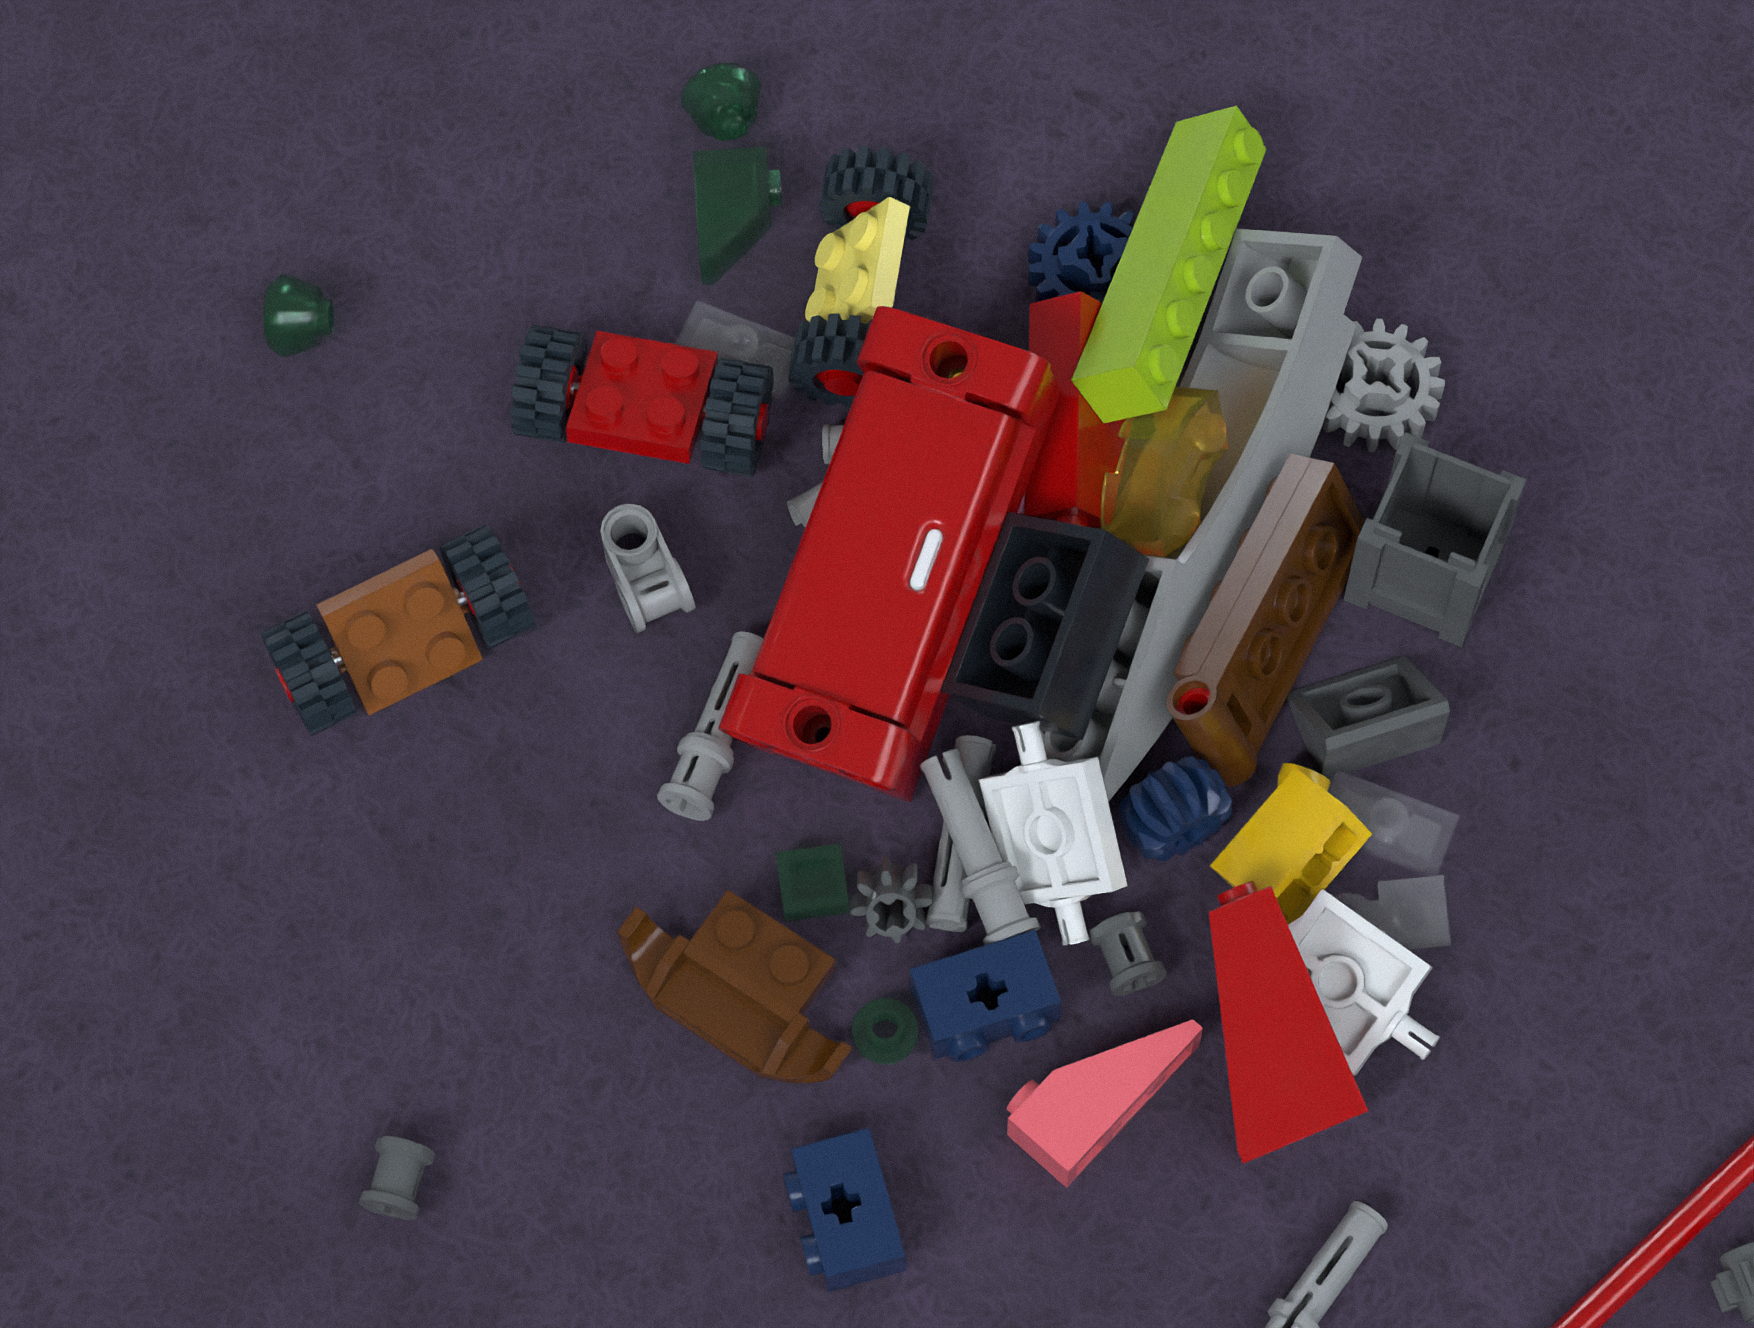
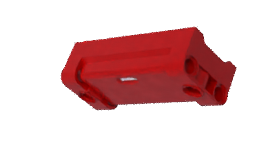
(895, 552)

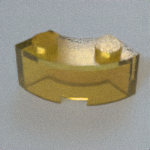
(1163, 472)

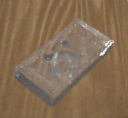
(740, 340)
(1401, 826)

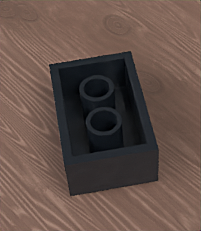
(1045, 624)

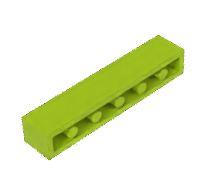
(1169, 266)

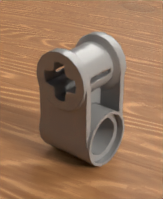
(644, 577)

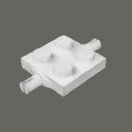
(1055, 830)
(1361, 979)

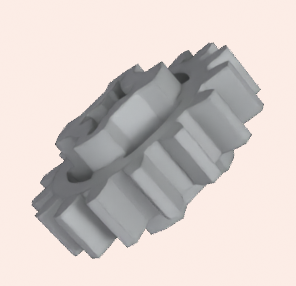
(1382, 410)

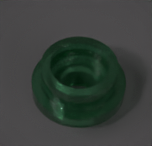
(885, 1050)

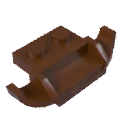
(739, 988)

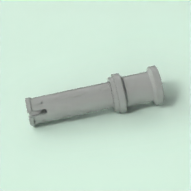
(707, 750)
(988, 878)

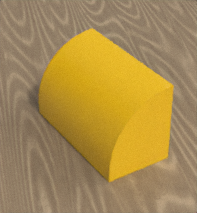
(1293, 844)

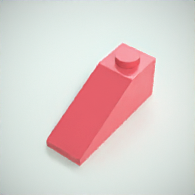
(1091, 1100)

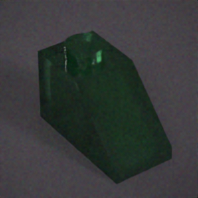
(732, 205)

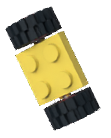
(874, 206)

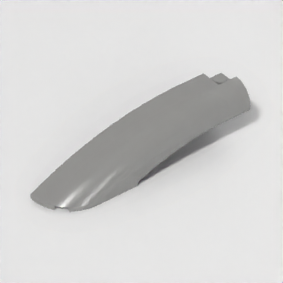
(1275, 359)

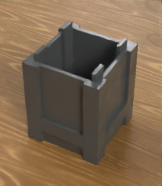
(1437, 510)

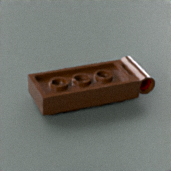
(1265, 616)

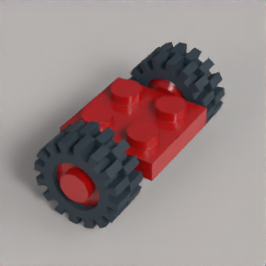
(642, 398)

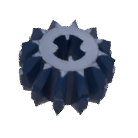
(1175, 808)

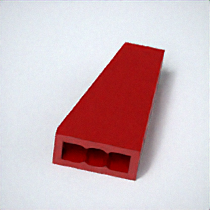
(1078, 444)
(1277, 1038)

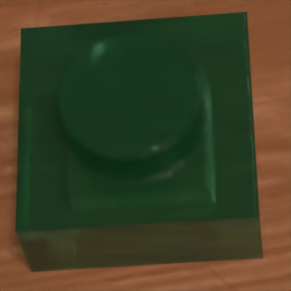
(812, 882)

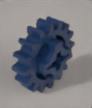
(1070, 269)

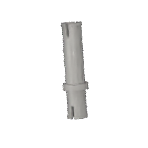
(949, 905)
(1358, 1232)

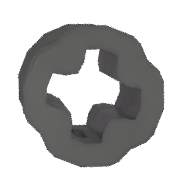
(1127, 931)
(397, 1178)

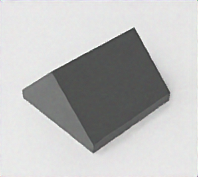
(1369, 716)

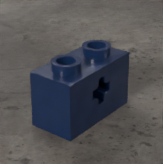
(1010, 972)
(850, 1171)

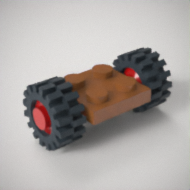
(399, 630)

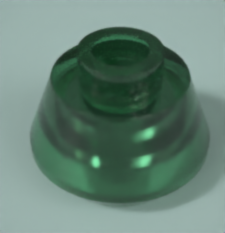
(722, 100)
(295, 316)

